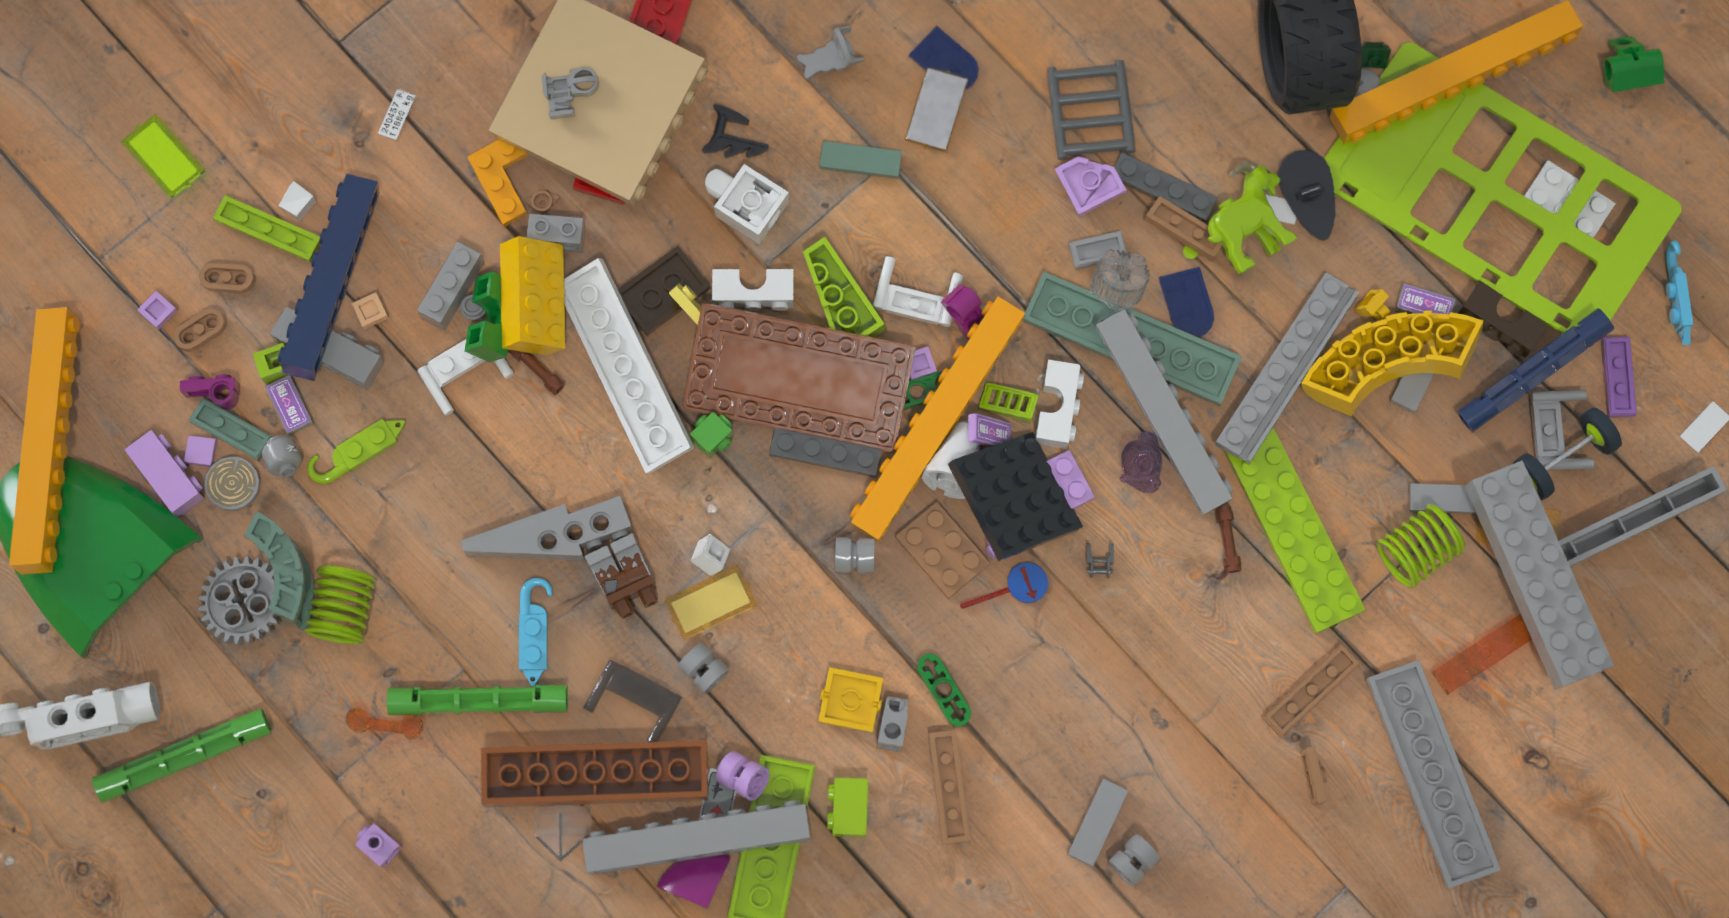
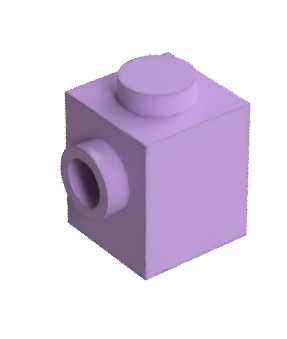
(377, 845)

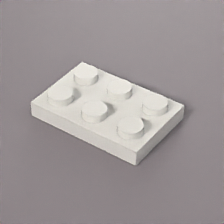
(1553, 188)

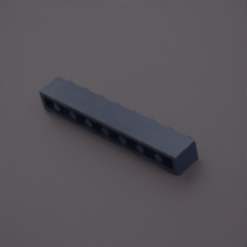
(329, 277)

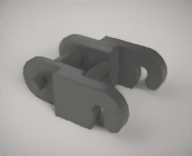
(1109, 561)

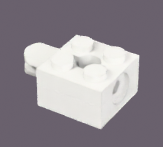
(747, 201)

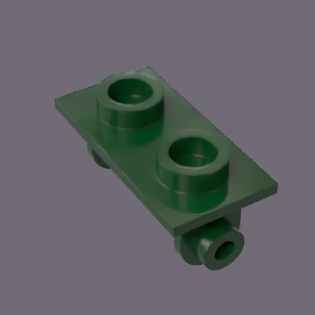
(1375, 55)

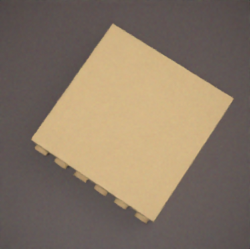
(623, 124)

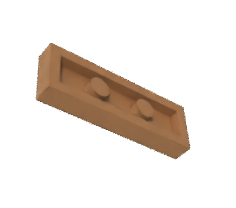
(1182, 227)

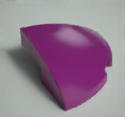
(695, 879)

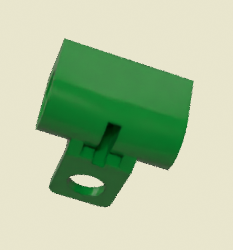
(1632, 65)

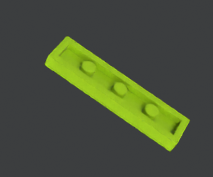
(267, 228)

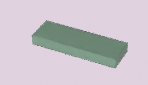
(860, 160)
(229, 429)

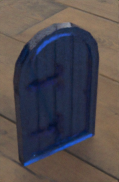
(945, 54)
(1188, 301)

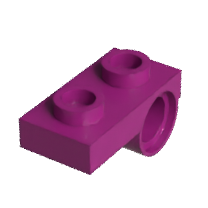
(963, 308)
(200, 387)

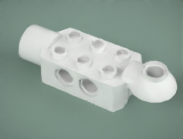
(115, 714)

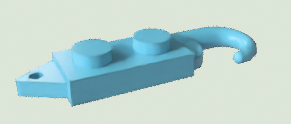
(1678, 293)
(533, 632)

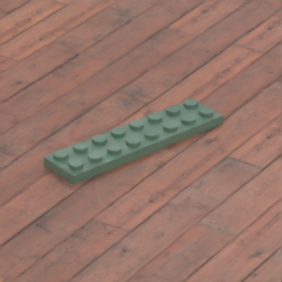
(1188, 360)

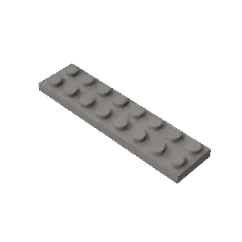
(1433, 774)

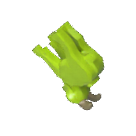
(1249, 216)

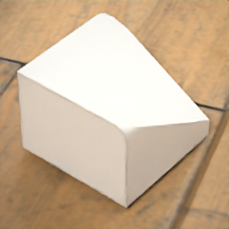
(297, 201)
(710, 555)

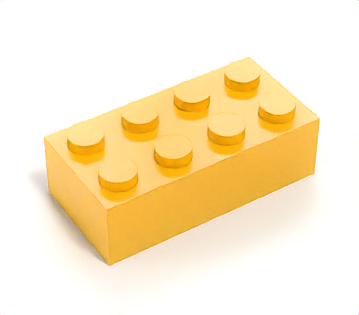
(532, 296)

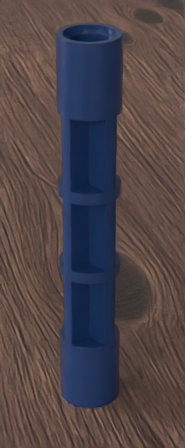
(1535, 370)

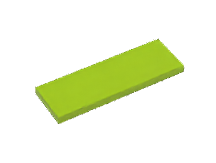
(767, 873)

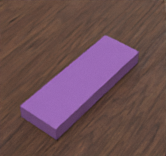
(1618, 377)

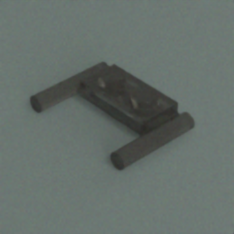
(637, 690)

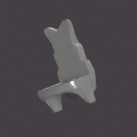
(835, 56)

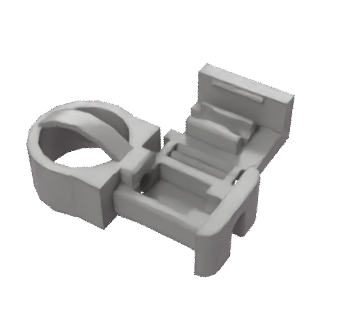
(561, 89)

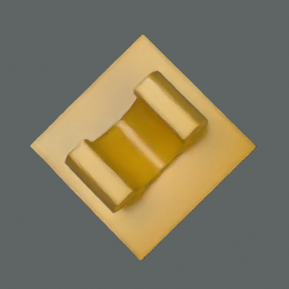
(1373, 304)

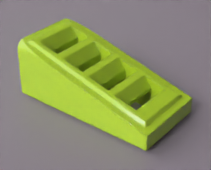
(1011, 393)

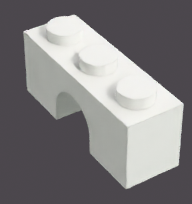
(774, 294)
(1063, 381)

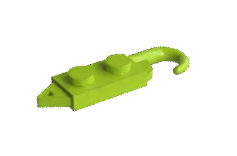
(358, 450)

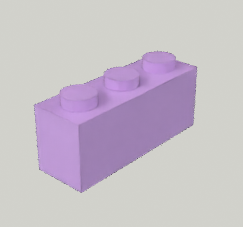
(165, 473)

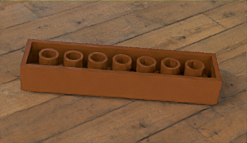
(594, 774)

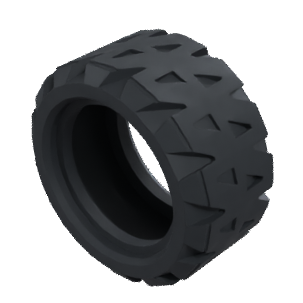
(1310, 53)

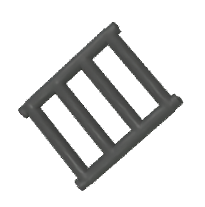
(1061, 125)

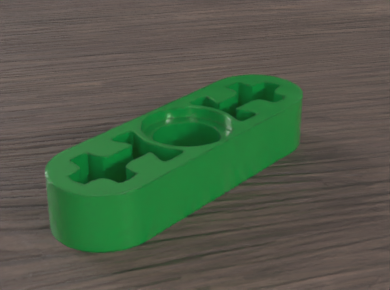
(927, 676)

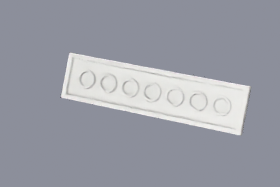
(625, 367)

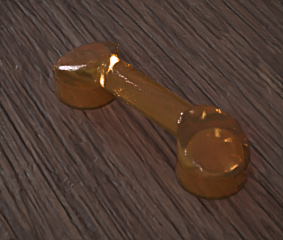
(359, 722)

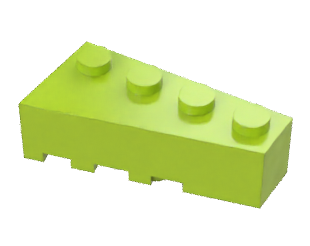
(839, 293)

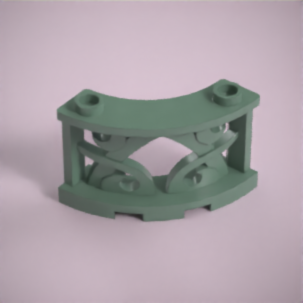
(291, 571)

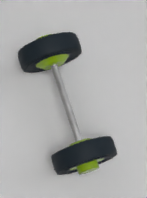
(1599, 432)

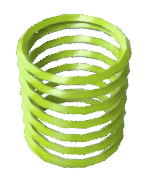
(1415, 577)
(350, 635)

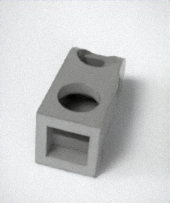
(893, 724)

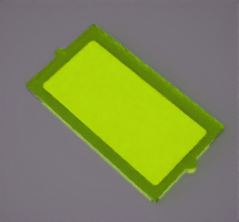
(162, 156)

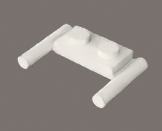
(909, 302)
(451, 366)

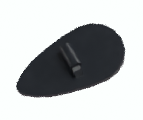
(1309, 191)

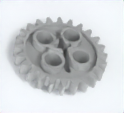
(221, 613)

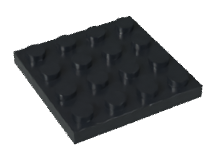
(1014, 496)

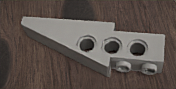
(526, 536)

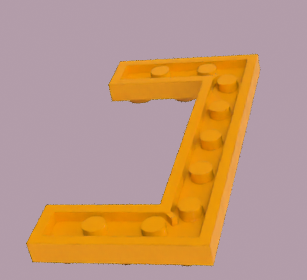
(490, 168)

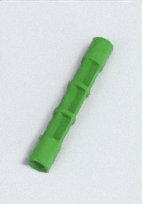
(458, 700)
(181, 755)

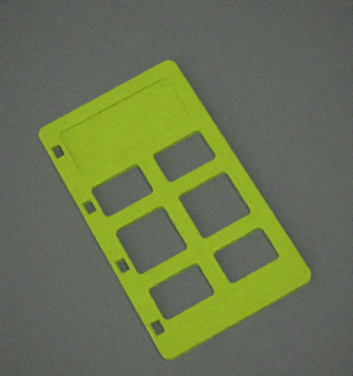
(1398, 164)

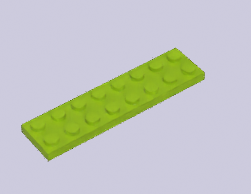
(1297, 535)

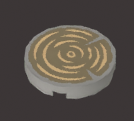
(232, 484)

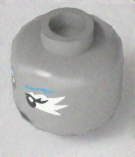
(281, 455)

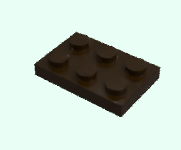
(648, 292)

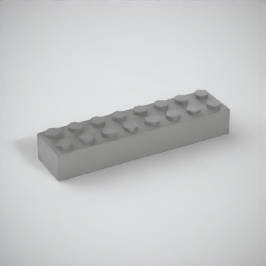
(1538, 575)

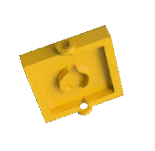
(850, 700)

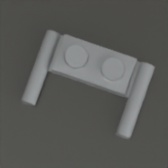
(1549, 429)

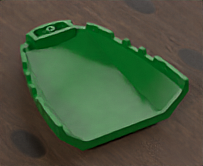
(105, 549)

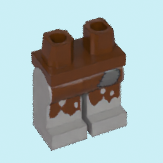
(627, 584)

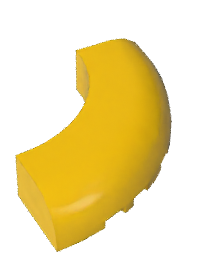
(1390, 350)

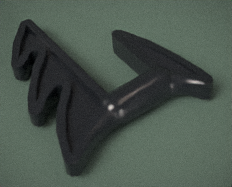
(722, 141)

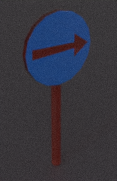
(1025, 583)

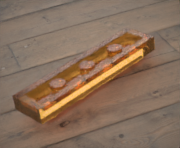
(1482, 654)

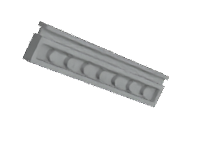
(1287, 368)

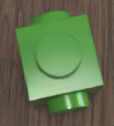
(712, 434)

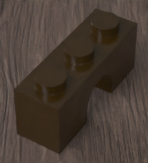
(1518, 336)

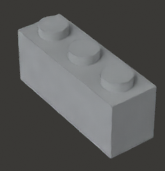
(450, 286)

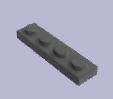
(1157, 183)
(825, 452)

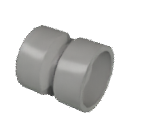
(854, 555)
(696, 661)
(1141, 853)

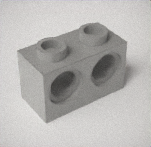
(559, 230)

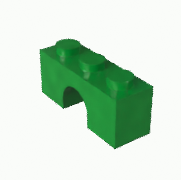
(485, 338)

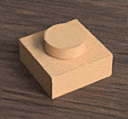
(370, 310)

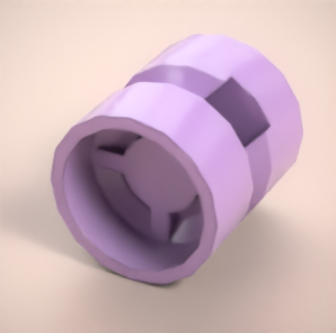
(742, 775)

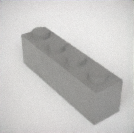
(341, 354)

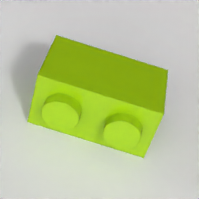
(850, 807)

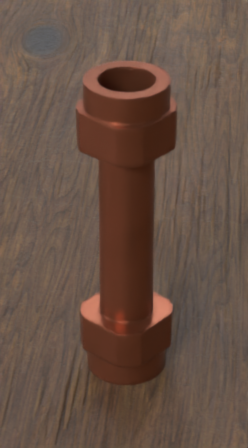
(552, 382)
(1232, 562)

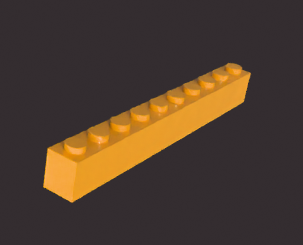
(1456, 72)
(938, 418)
(44, 441)

